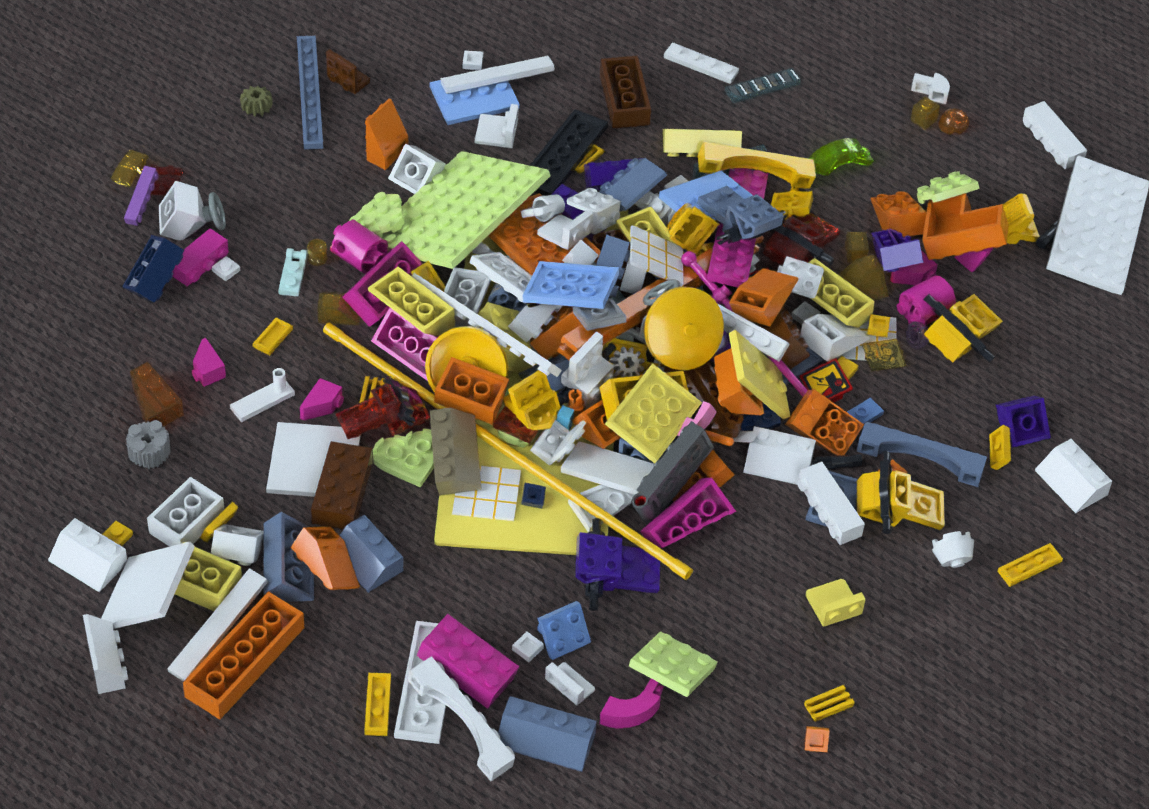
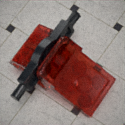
(801, 239)
(391, 404)

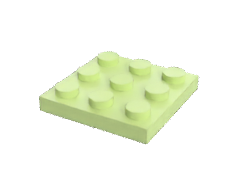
(673, 664)

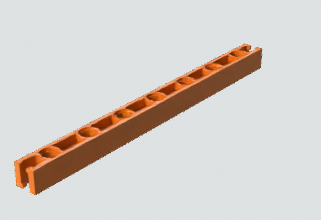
(634, 309)

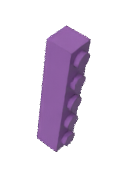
(141, 195)

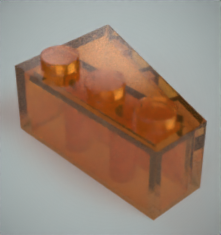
(155, 396)

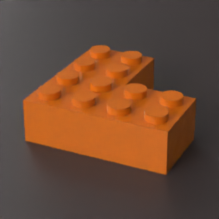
(957, 229)

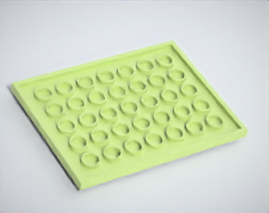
(463, 207)

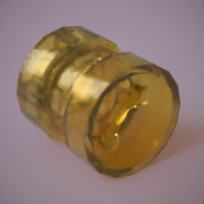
(317, 252)

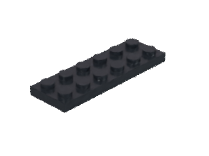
(568, 148)

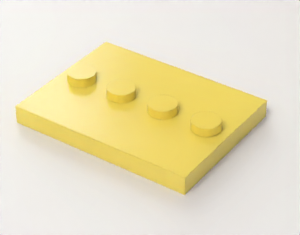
(759, 375)
(653, 413)

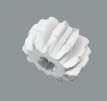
(633, 362)

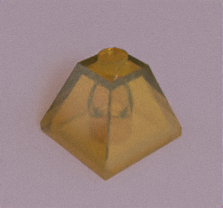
(866, 276)
(335, 309)

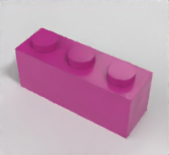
(200, 257)

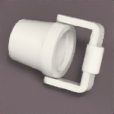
(545, 208)

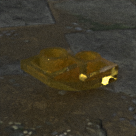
(128, 168)

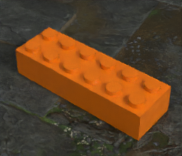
(243, 655)

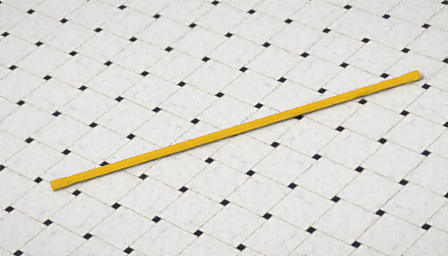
(674, 564)

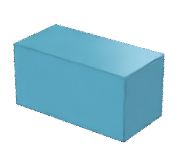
(565, 416)

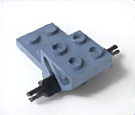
(740, 216)

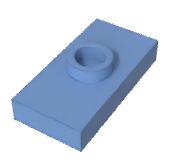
(866, 411)

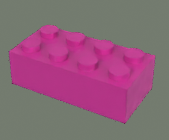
(364, 302)
(404, 341)
(468, 660)

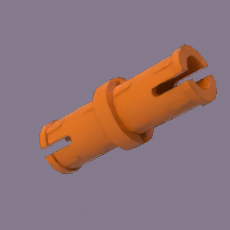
(576, 402)

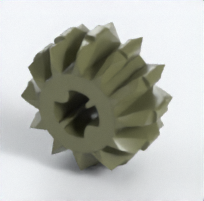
(256, 100)

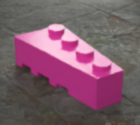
(693, 510)

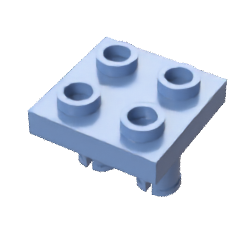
(564, 630)

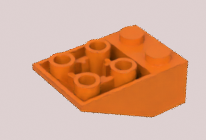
(385, 135)
(899, 213)
(762, 296)
(824, 422)
(711, 467)
(326, 557)

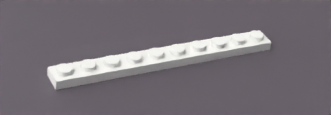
(503, 338)

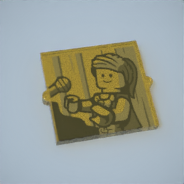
(883, 354)

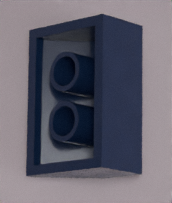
(153, 268)

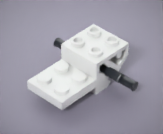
(588, 371)

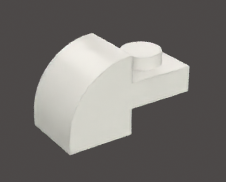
(936, 87)

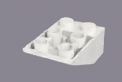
(830, 336)

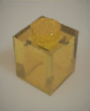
(925, 113)
(856, 245)

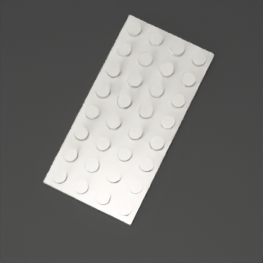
(1098, 225)

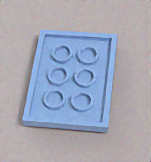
(470, 103)
(690, 191)
(571, 284)

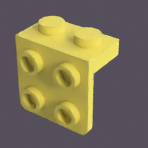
(835, 602)

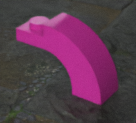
(634, 711)

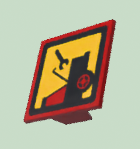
(827, 380)

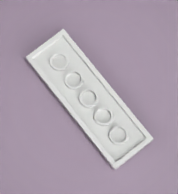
(419, 716)

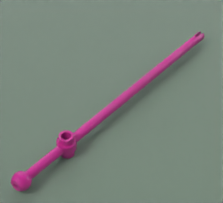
(721, 295)

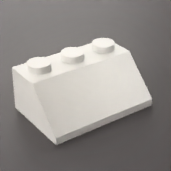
(468, 289)
(778, 455)
(1074, 476)
(88, 555)
(104, 654)

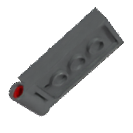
(671, 472)

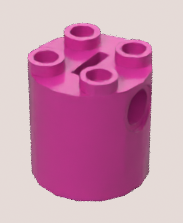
(358, 245)
(916, 309)

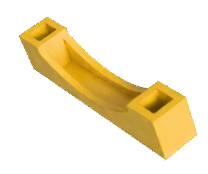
(790, 168)

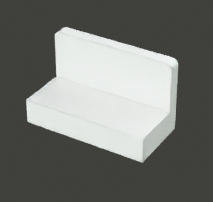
(569, 682)

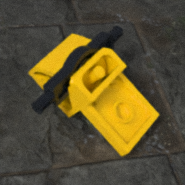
(961, 327)
(891, 496)

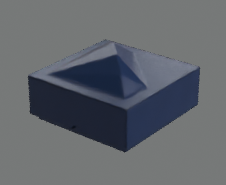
(533, 495)

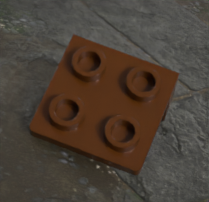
(345, 73)

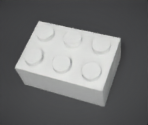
(185, 514)

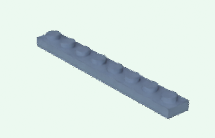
(309, 92)

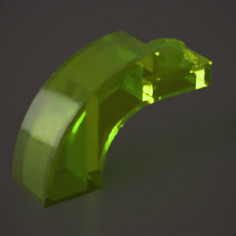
(839, 153)

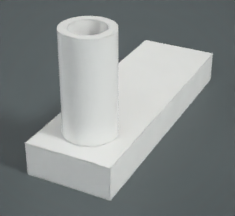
(263, 398)

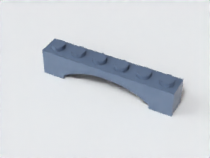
(964, 464)

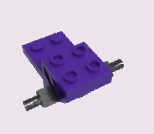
(608, 565)

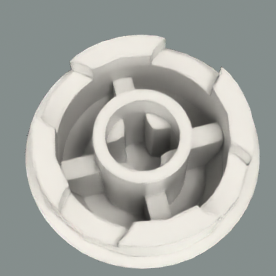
(954, 549)

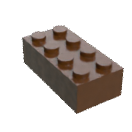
(625, 92)
(784, 329)
(341, 485)

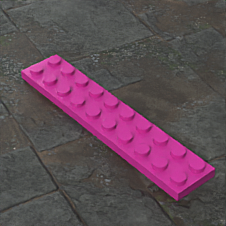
(732, 261)

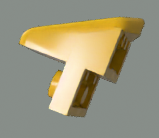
(1020, 220)
(691, 227)
(533, 402)

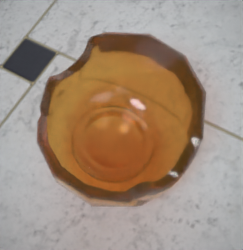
(953, 121)

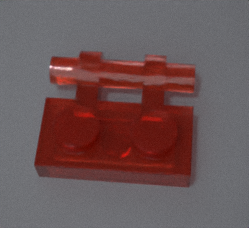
(164, 184)

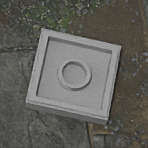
(598, 318)

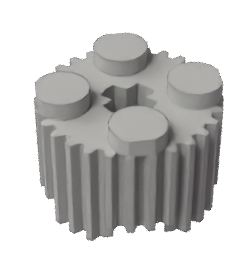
(148, 444)

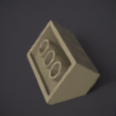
(455, 451)

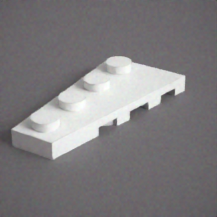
(606, 498)

